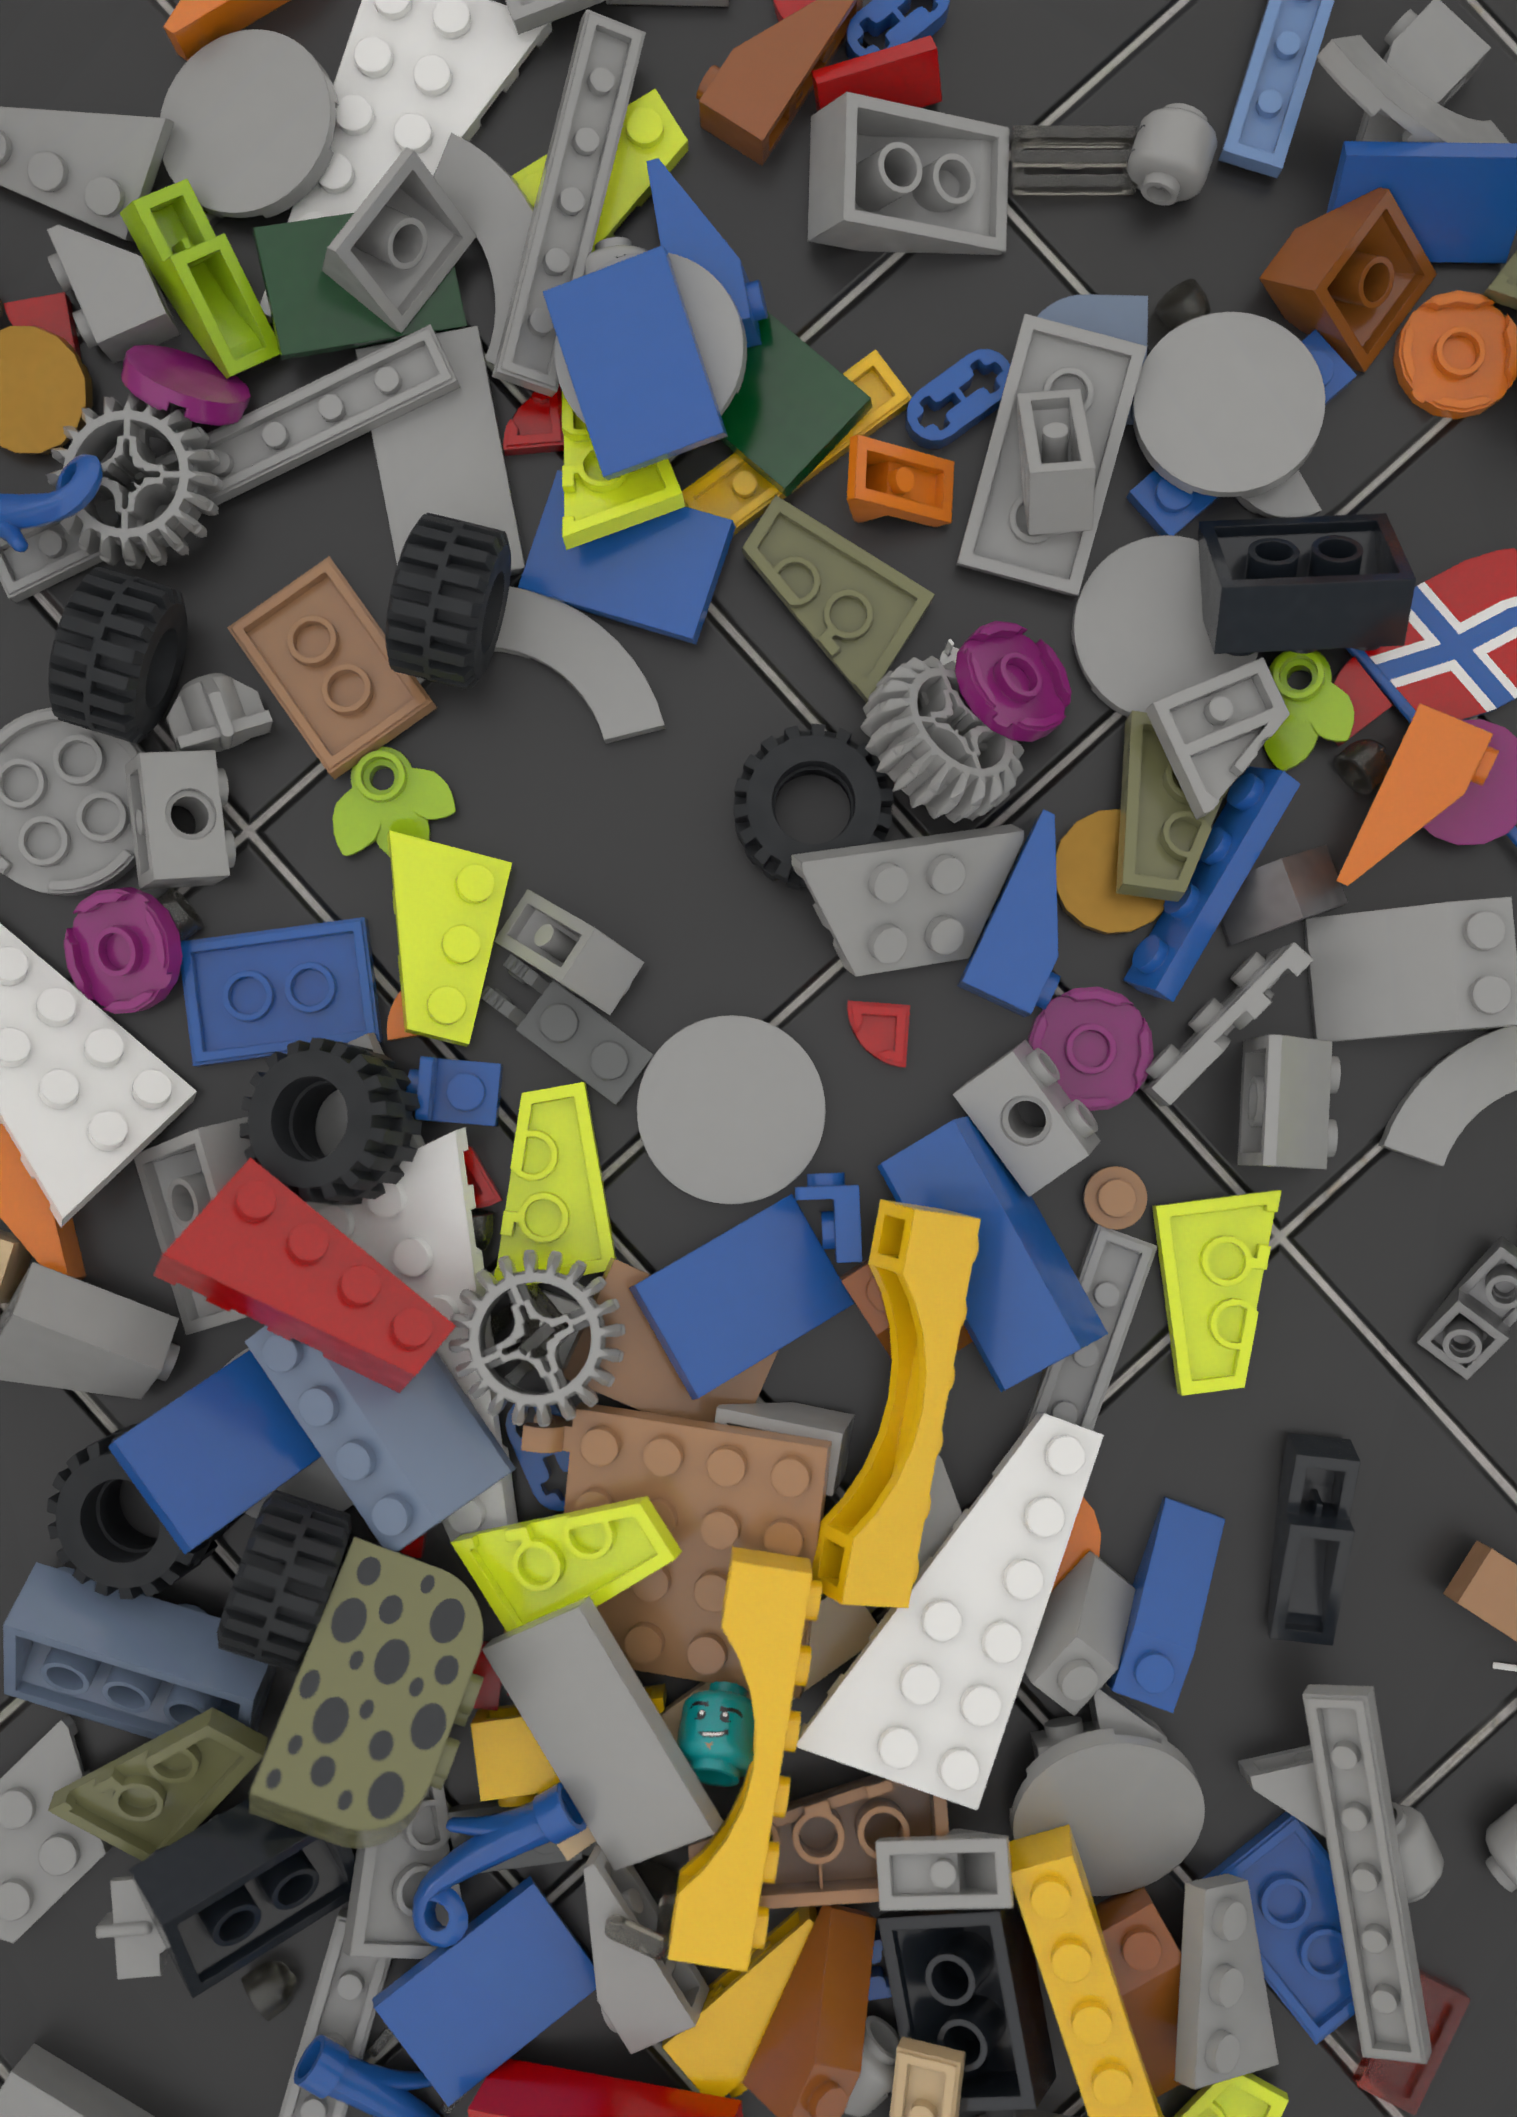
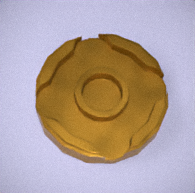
(40, 390)
(1089, 878)

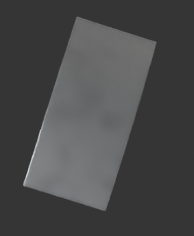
(1476, 1313)

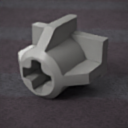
(216, 714)
(137, 1941)

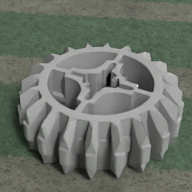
(130, 433)
(937, 744)
(486, 1359)

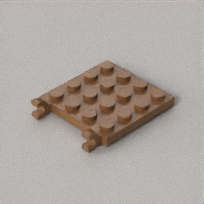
(713, 1493)

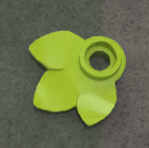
(1314, 711)
(405, 807)

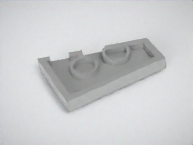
(82, 161)
(1222, 1989)

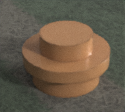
(1115, 1197)

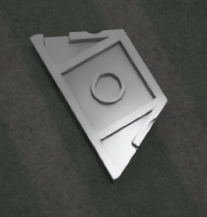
(910, 896)
(38, 1849)

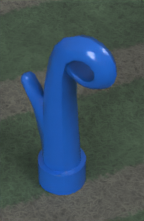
(74, 491)
(495, 1840)
(374, 2089)

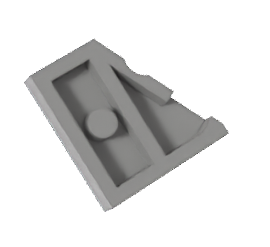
(1217, 730)

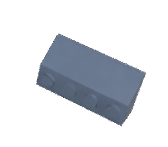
(396, 1454)
(124, 1660)

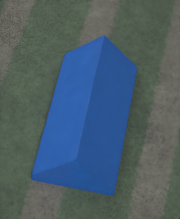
(1021, 1289)

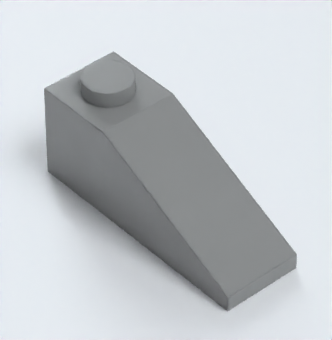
(1433, 55)
(636, 1994)

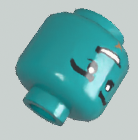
(718, 1733)

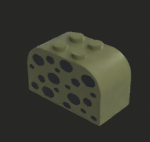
(374, 1702)

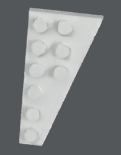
(410, 83)
(74, 1083)
(428, 1242)
(944, 1673)

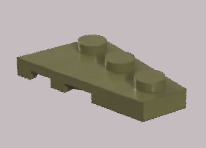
(837, 592)
(1157, 827)
(163, 1785)

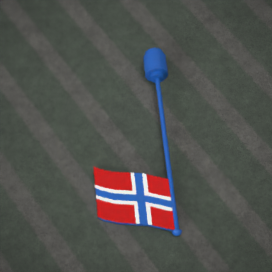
(1456, 643)

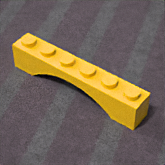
(876, 1529)
(720, 1887)
(1080, 1975)

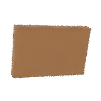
(330, 668)
(645, 1374)

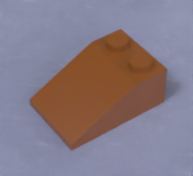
(1148, 1978)

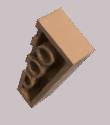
(831, 1840)

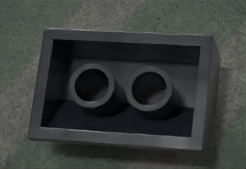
(1304, 584)
(238, 1891)
(973, 1988)

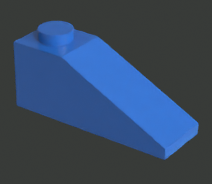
(691, 235)
(1021, 936)
(1168, 1604)

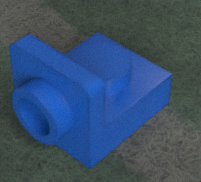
(457, 1091)
(843, 1225)

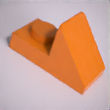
(898, 483)

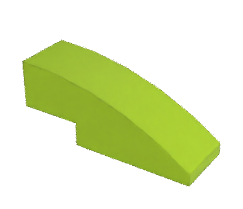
(201, 278)

